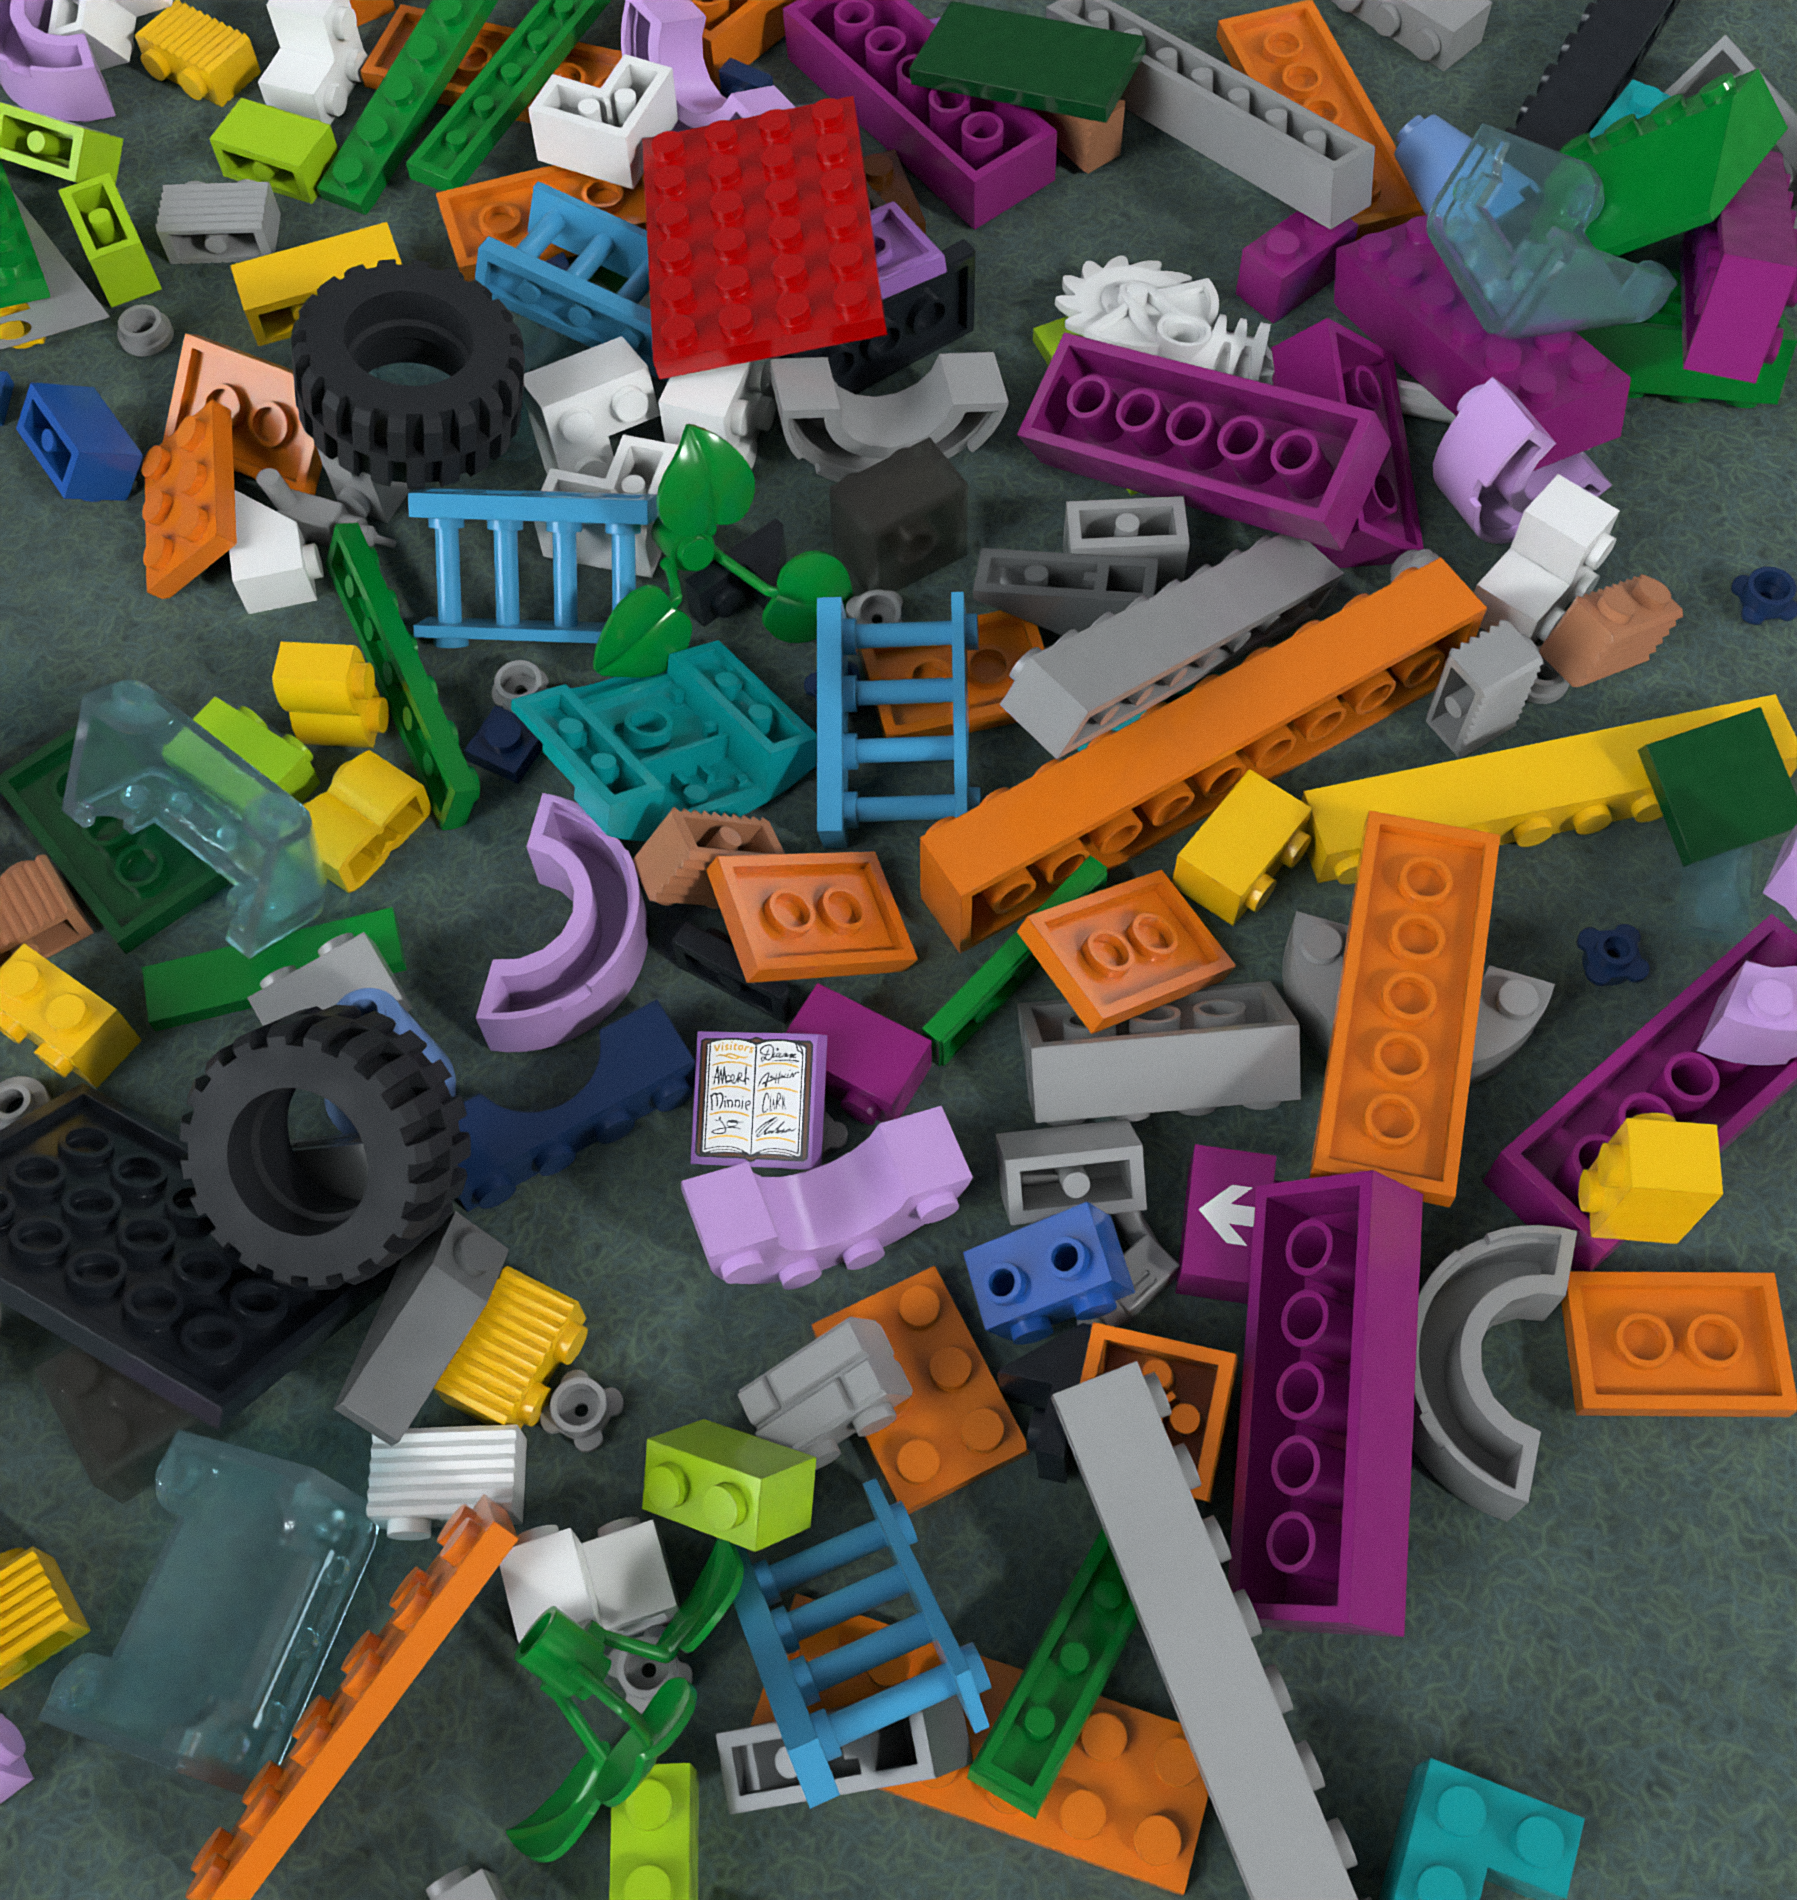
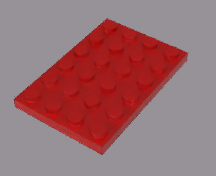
(759, 238)

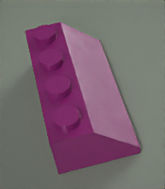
(1354, 371)

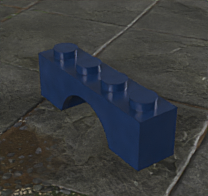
(638, 1071)

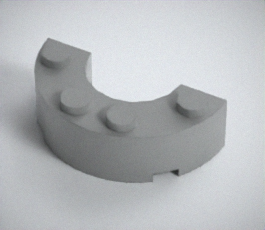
(847, 432)
(1311, 980)
(1457, 1422)

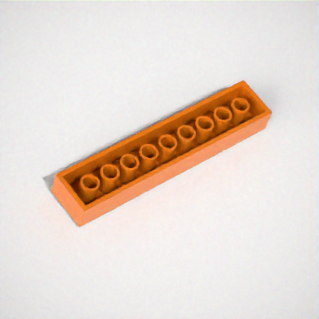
(1190, 753)

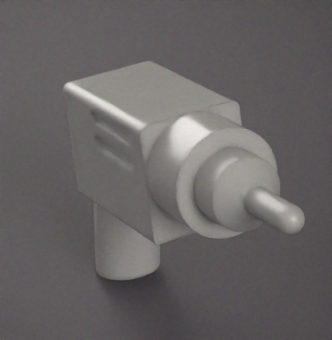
(312, 513)
(1148, 1267)

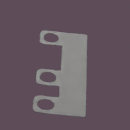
(70, 299)

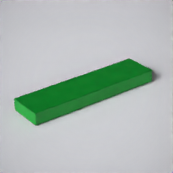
(1001, 974)
(223, 978)
(1058, 1686)

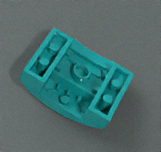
(676, 739)

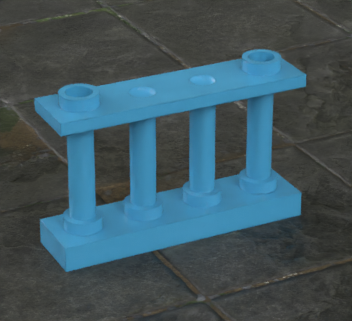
(566, 298)
(505, 516)
(843, 693)
(796, 1684)

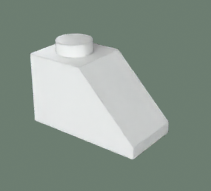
(271, 559)

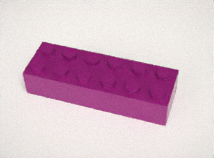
(962, 147)
(1740, 278)
(1412, 307)
(1206, 436)
(1647, 1074)
(1328, 1405)

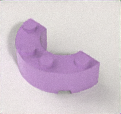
(672, 36)
(49, 70)
(1491, 458)
(595, 958)
(1758, 1008)
(832, 1214)

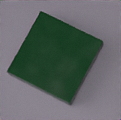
(1721, 786)

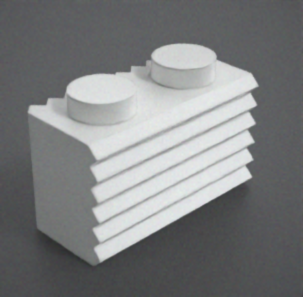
(438, 1470)

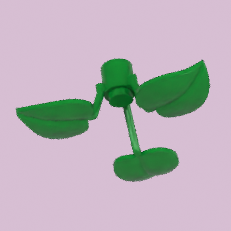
(699, 489)
(573, 1663)

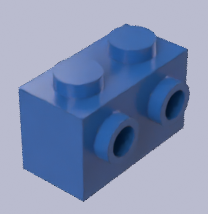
(79, 442)
(1049, 1274)

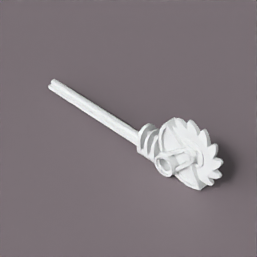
(1177, 320)

